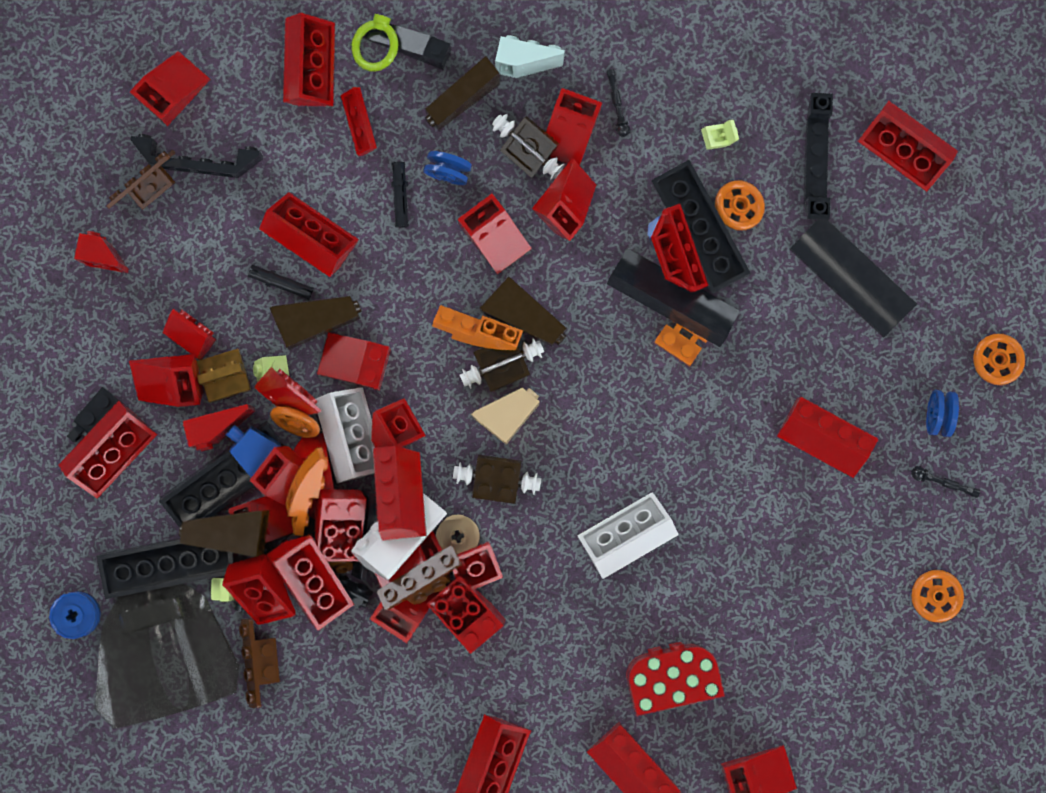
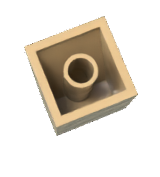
(507, 414)

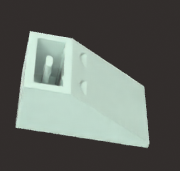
(524, 58)

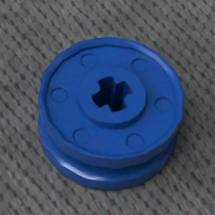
(447, 167)
(942, 413)
(64, 608)

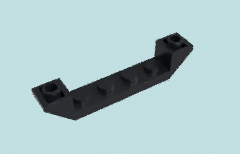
(816, 156)
(245, 161)

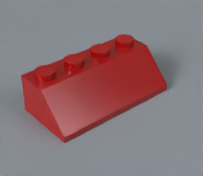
(309, 61)
(908, 146)
(308, 234)
(827, 437)
(107, 450)
(399, 493)
(310, 580)
(493, 757)
(630, 764)

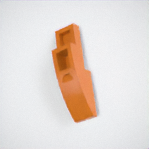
(477, 332)
(304, 488)

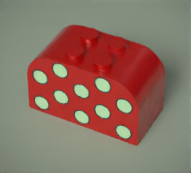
(672, 678)

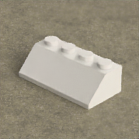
(347, 433)
(628, 535)
(388, 555)

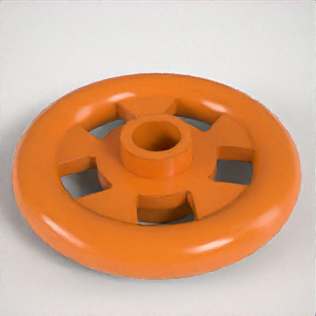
(746, 189)
(995, 376)
(295, 421)
(948, 580)

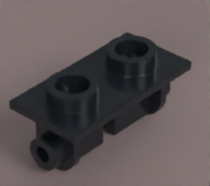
(358, 592)

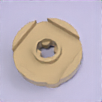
(464, 525)

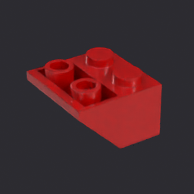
(192, 337)
(277, 473)

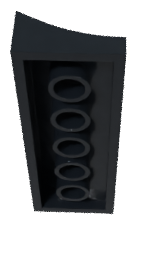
(712, 241)
(853, 276)
(692, 310)
(210, 486)
(159, 566)

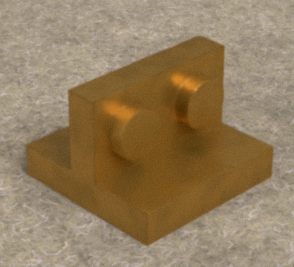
(223, 375)

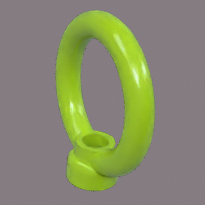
(380, 23)

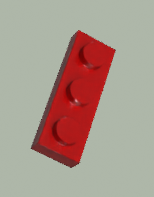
(358, 121)

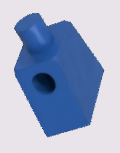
(250, 447)

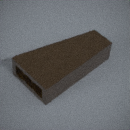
(463, 94)
(520, 310)
(312, 319)
(233, 533)

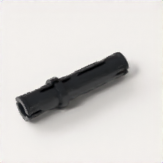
(400, 197)
(280, 282)

